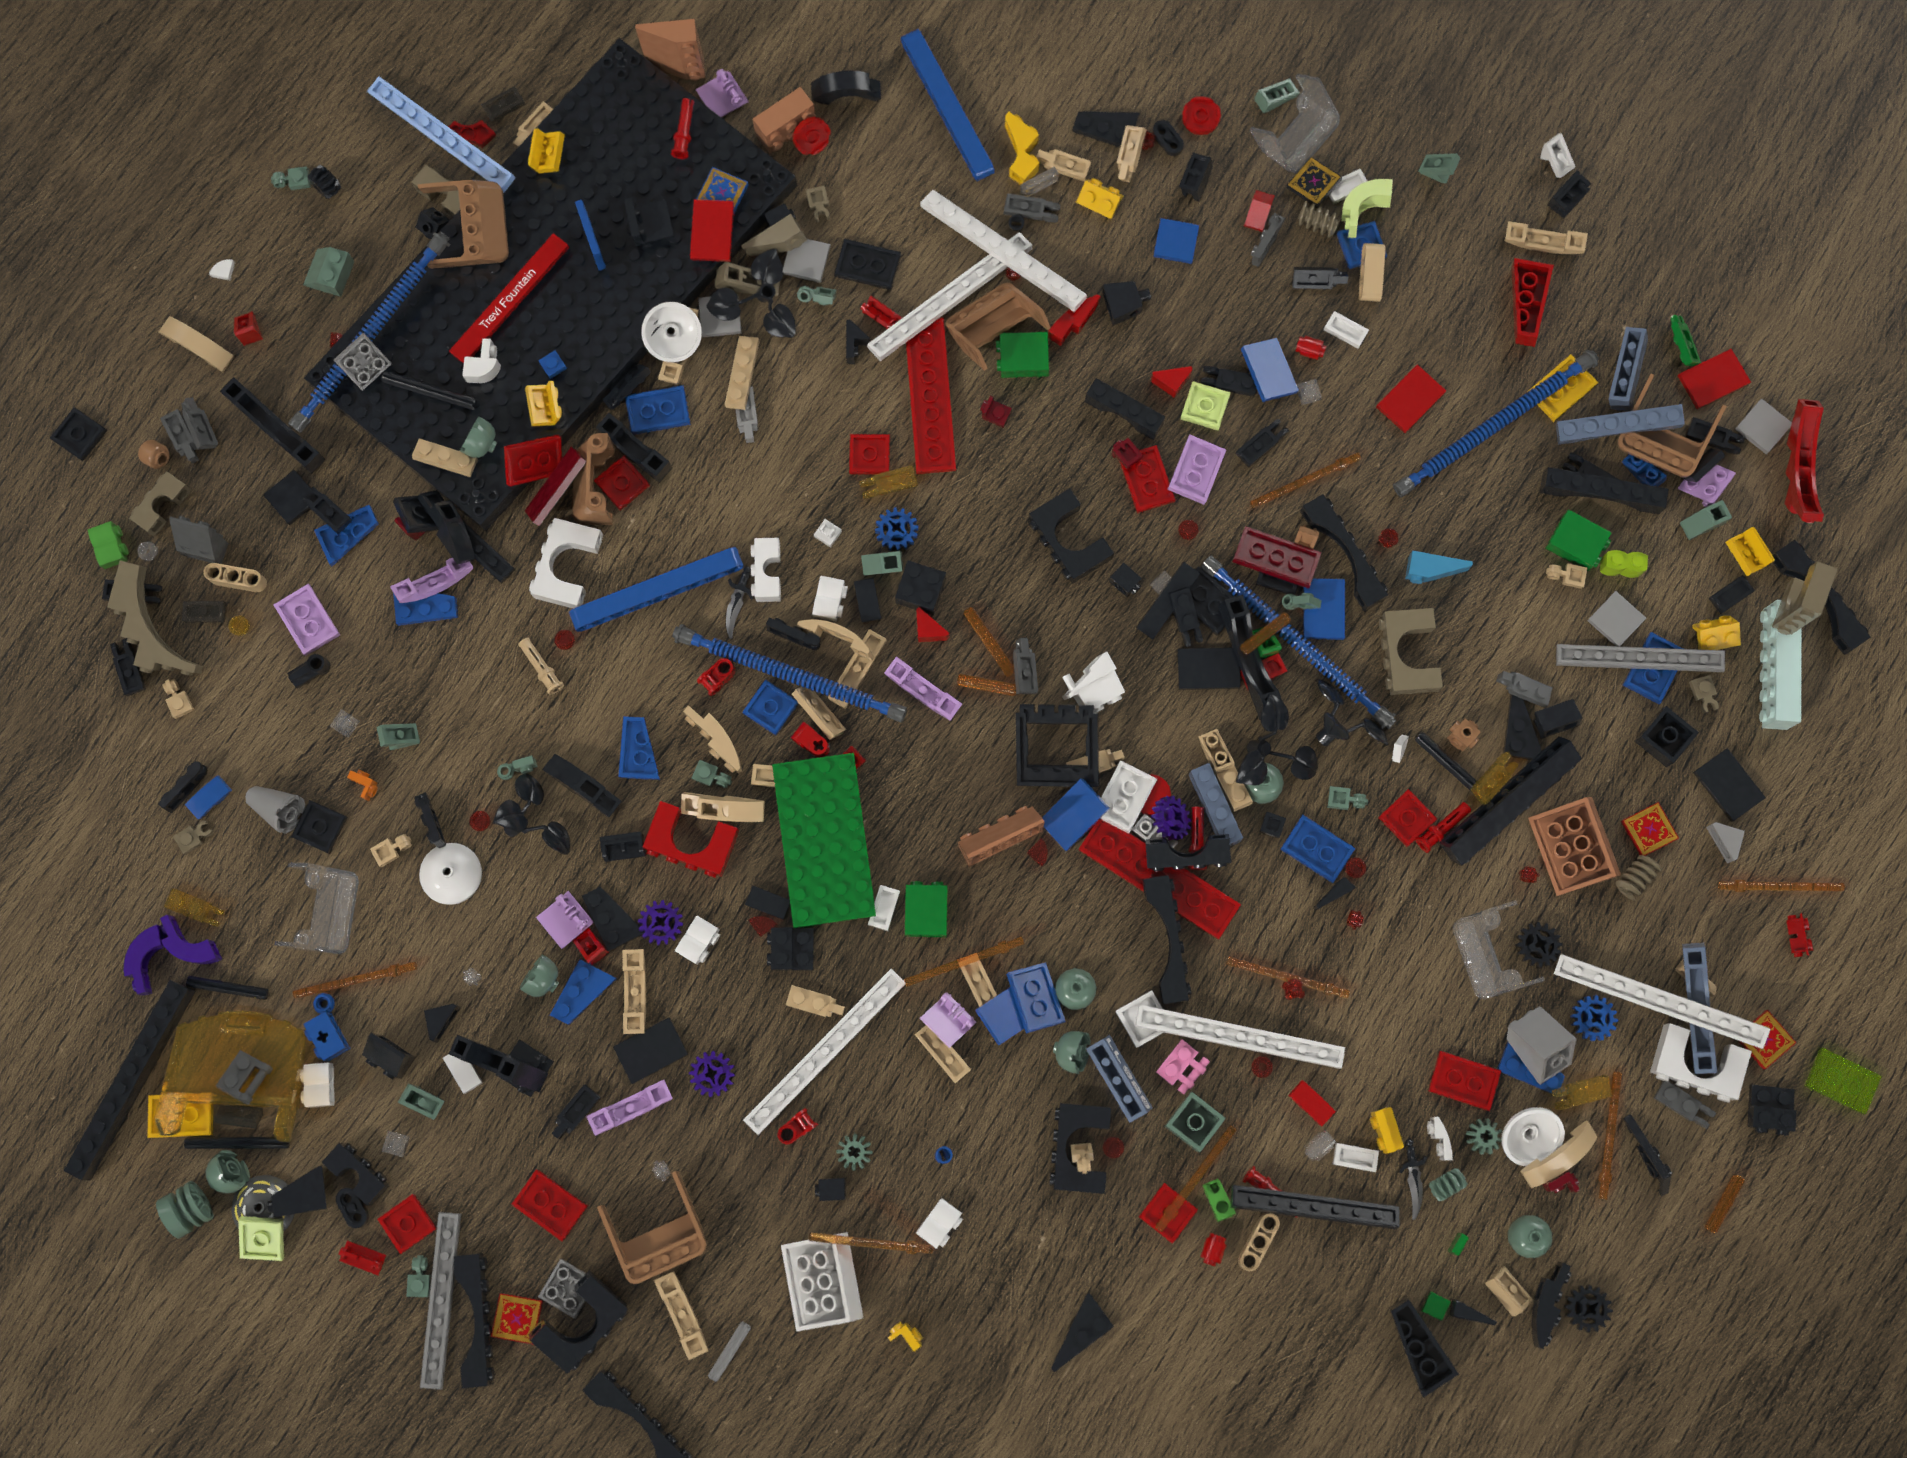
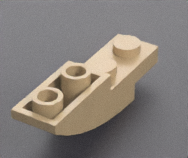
(720, 745)
(1224, 770)
(722, 808)

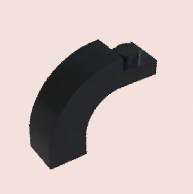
(844, 84)

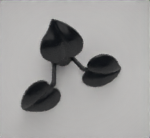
(769, 269)
(1333, 729)
(1253, 769)
(514, 822)

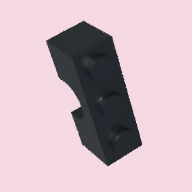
(370, 1184)

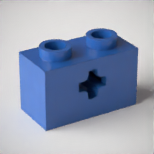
(336, 1042)

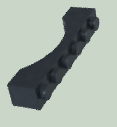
(272, 425)
(1636, 495)
(1367, 587)
(1239, 629)
(1846, 629)
(1172, 983)
(470, 1273)
(608, 1393)

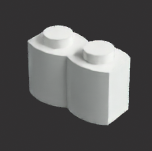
(829, 598)
(697, 940)
(318, 1085)
(939, 1223)

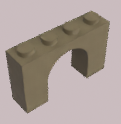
(1804, 599)
(1401, 677)

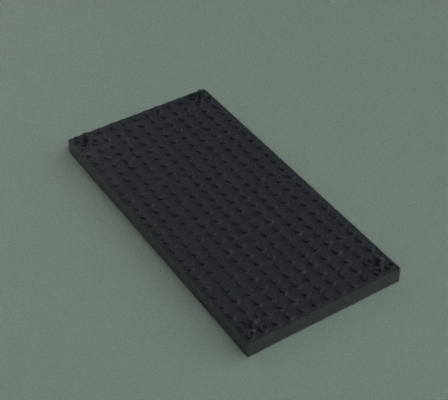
(613, 150)

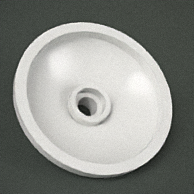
(673, 346)
(461, 881)
(1539, 1142)

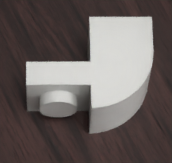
(484, 368)

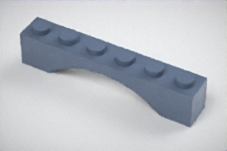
(1620, 423)
(1698, 991)

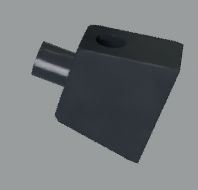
(1124, 300)

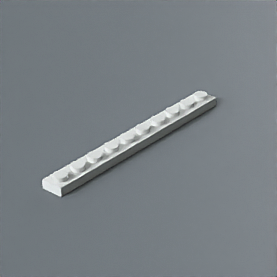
(1003, 250)
(941, 302)
(1662, 1001)
(1240, 1036)
(824, 1052)

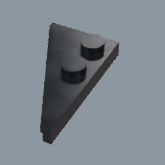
(1520, 734)
(1650, 1156)
(1086, 1328)

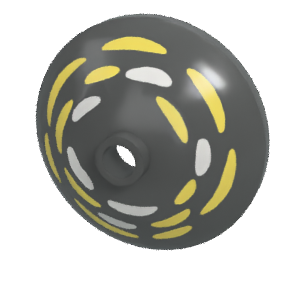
(254, 1192)

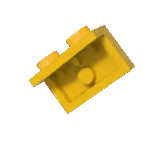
(546, 151)
(1099, 198)
(543, 404)
(1750, 551)
(1718, 633)
(1387, 1130)
(912, 1336)

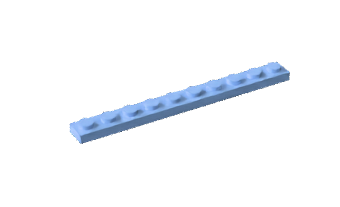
(440, 133)

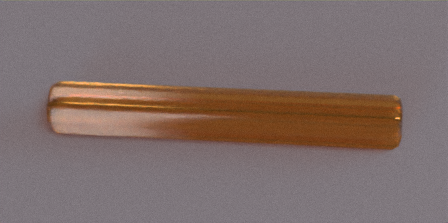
(989, 641)

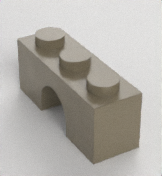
(428, 175)
(166, 489)

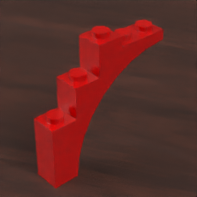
(1802, 441)

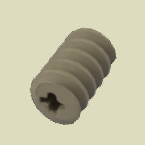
(1318, 219)
(1637, 875)

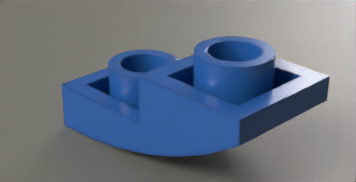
(1644, 471)
(208, 796)

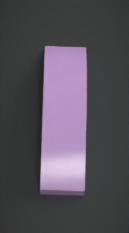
(431, 583)
(922, 689)
(629, 1108)

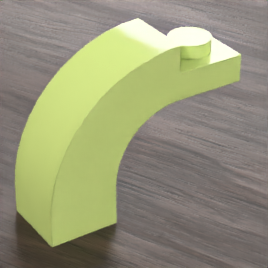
(1364, 196)

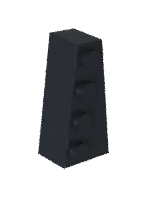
(1424, 1353)

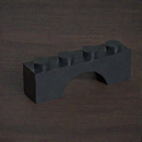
(1137, 414)
(643, 456)
(1214, 851)

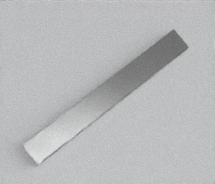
(1640, 658)
(440, 1301)

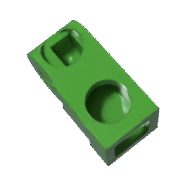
(1218, 1200)

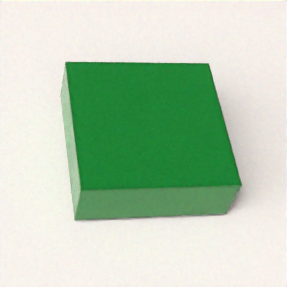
(1458, 1244)
(1435, 1306)

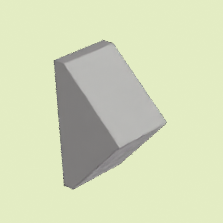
(1727, 840)

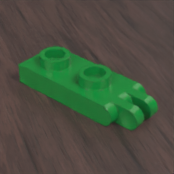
(1683, 339)

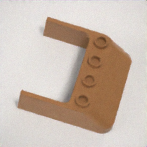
(481, 221)
(991, 316)
(1665, 447)
(660, 1247)

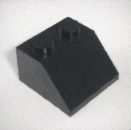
(387, 1055)

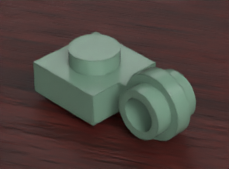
(296, 178)
(822, 295)
(1305, 601)
(521, 765)
(707, 773)
(1340, 798)
(419, 1284)

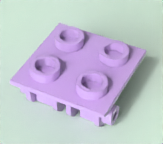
(722, 94)
(1710, 485)
(564, 919)
(948, 1020)

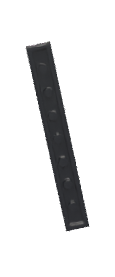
(1314, 1207)

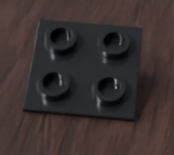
(531, 1056)

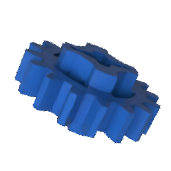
(891, 523)
(1600, 1024)

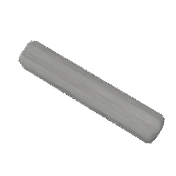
(729, 1351)

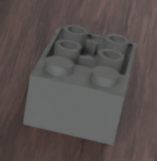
(198, 540)

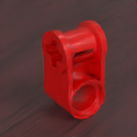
(716, 677)
(808, 739)
(797, 1126)

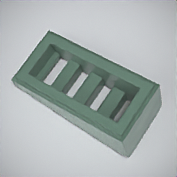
(1265, 100)

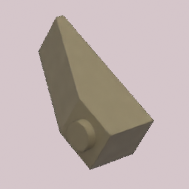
(782, 236)
(738, 279)

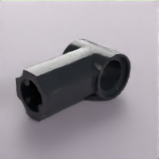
(307, 670)

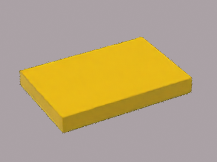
(1568, 395)
(196, 1120)

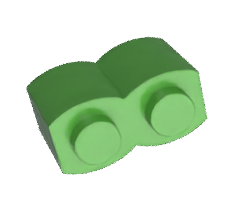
(108, 544)

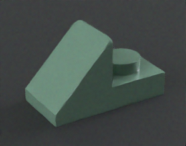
(1439, 166)
(398, 735)
(421, 1101)

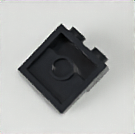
(791, 949)
(1771, 1109)

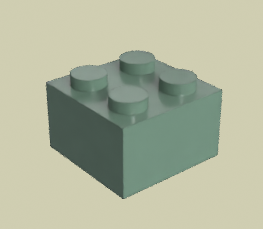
(1194, 1122)

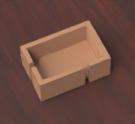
(780, 120)

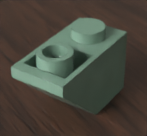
(1706, 520)
(882, 563)

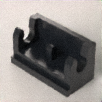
(1196, 176)
(1569, 194)
(1557, 718)
(622, 846)

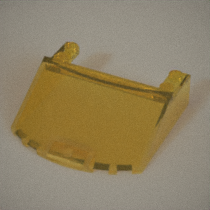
(207, 1049)

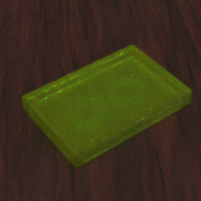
(1843, 1081)

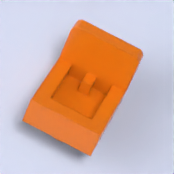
(362, 778)

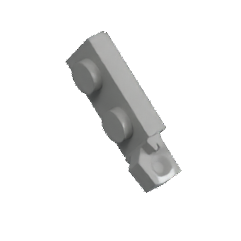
(747, 418)

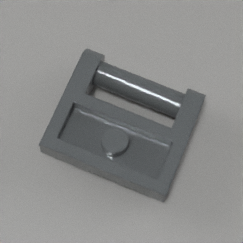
(239, 1072)

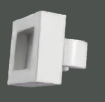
(827, 533)

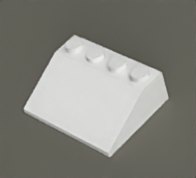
(821, 1283)

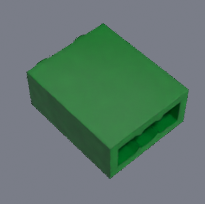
(1023, 354)
(1579, 540)
(926, 910)

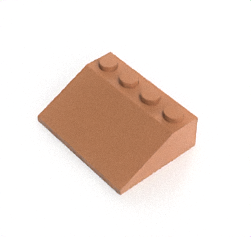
(673, 47)
(1000, 836)
(1574, 846)

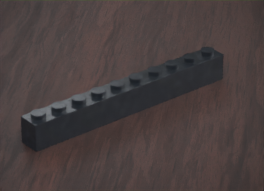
(129, 1081)

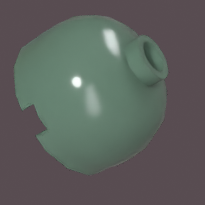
(479, 439)
(1269, 789)
(540, 978)
(1075, 989)
(1072, 1052)
(226, 1173)
(1530, 1236)

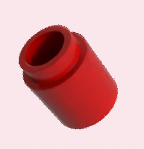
(1311, 347)
(1213, 1249)

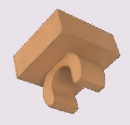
(1306, 537)

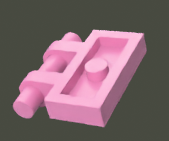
(1176, 1064)

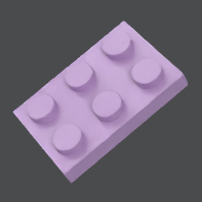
(1196, 469)
(306, 619)

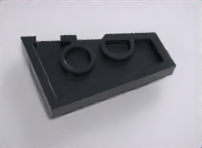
(1104, 126)
(610, 919)

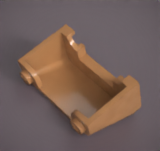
(587, 505)

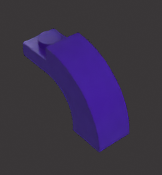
(199, 953)
(138, 958)

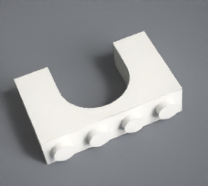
(562, 536)
(1670, 1065)

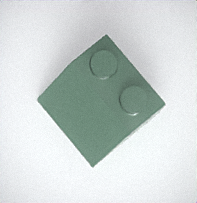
(329, 271)

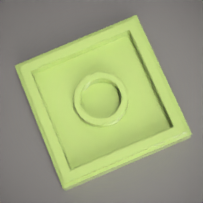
(1205, 405)
(261, 1238)

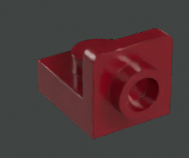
(995, 412)
(1126, 453)
(1558, 1183)

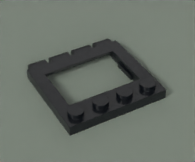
(1057, 774)

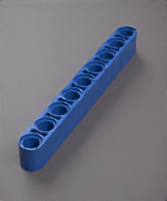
(947, 105)
(656, 589)

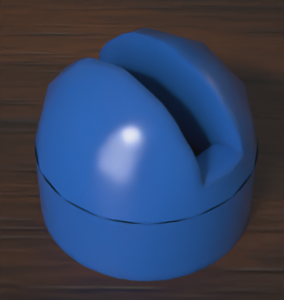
(947, 1153)

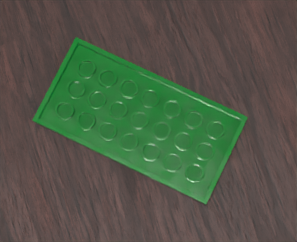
(824, 840)

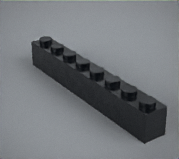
(1510, 801)

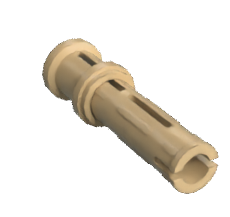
(545, 673)

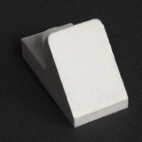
(1558, 155)

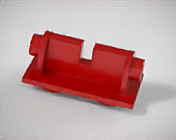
(880, 313)
(1799, 927)
(362, 1257)

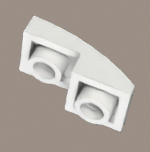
(1145, 830)
(1437, 1130)

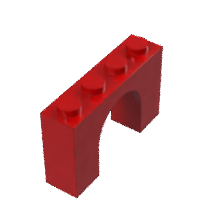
(711, 860)

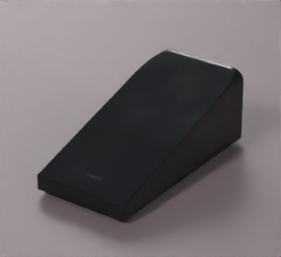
(1341, 888)
(1463, 1311)

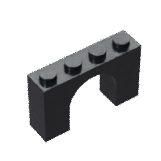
(1074, 563)
(499, 1063)
(1070, 1118)
(569, 1351)

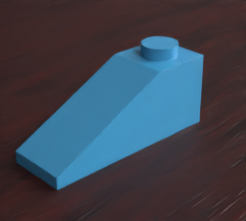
(1428, 567)

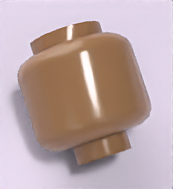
(153, 454)

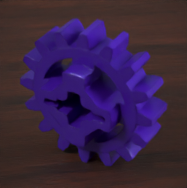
(1171, 818)
(653, 928)
(722, 1070)

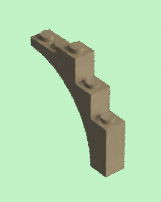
(129, 601)

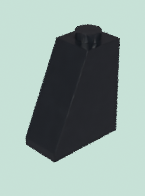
(300, 1196)

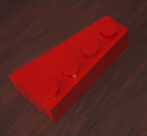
(1530, 292)

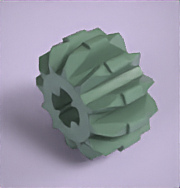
(1483, 1127)
(853, 1159)
(1448, 1184)

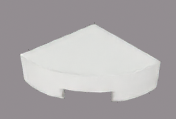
(223, 269)
(1399, 748)

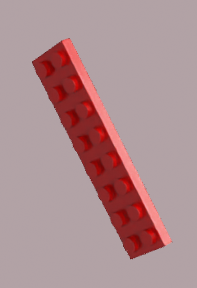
(931, 400)
(1127, 858)

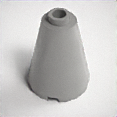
(276, 807)

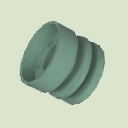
(184, 1209)

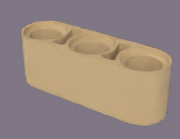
(1372, 272)
(227, 572)
(1267, 1234)

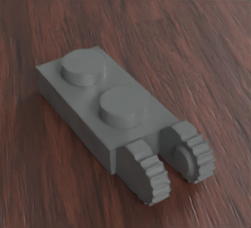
(1030, 208)
(1682, 1103)

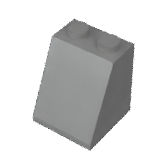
(1541, 1044)

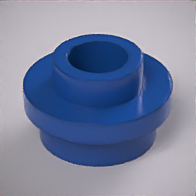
(318, 1003)

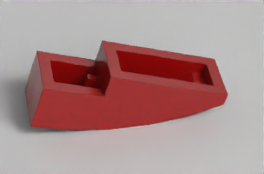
(1073, 321)

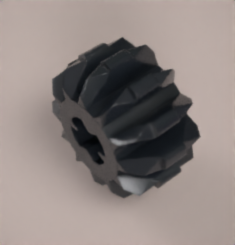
(324, 181)

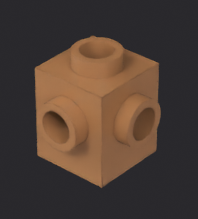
(1458, 738)

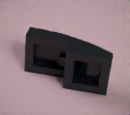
(867, 599)

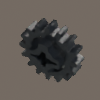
(1542, 951)
(1595, 1302)

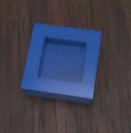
(552, 364)

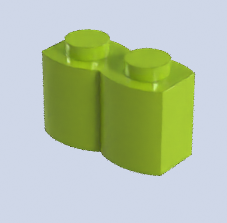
(1619, 562)

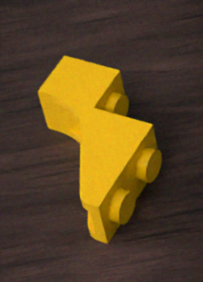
(1024, 140)

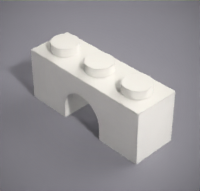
(765, 587)

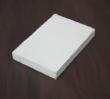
(1126, 795)

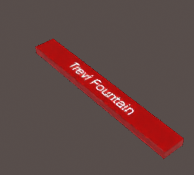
(509, 298)

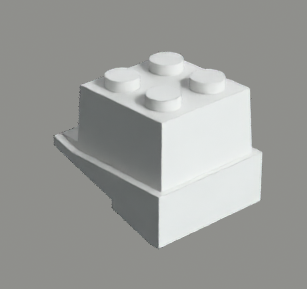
(1097, 685)

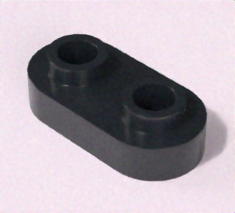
(1168, 139)
(350, 1209)

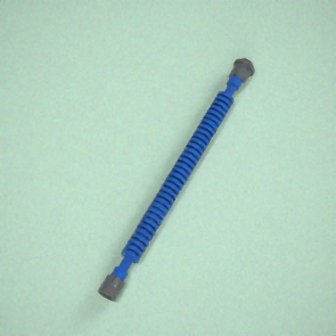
(434, 248)
(1496, 423)
(755, 661)
(1380, 713)

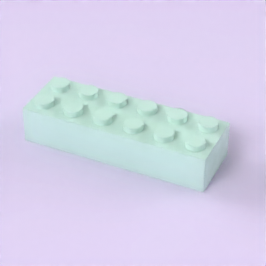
(1779, 674)

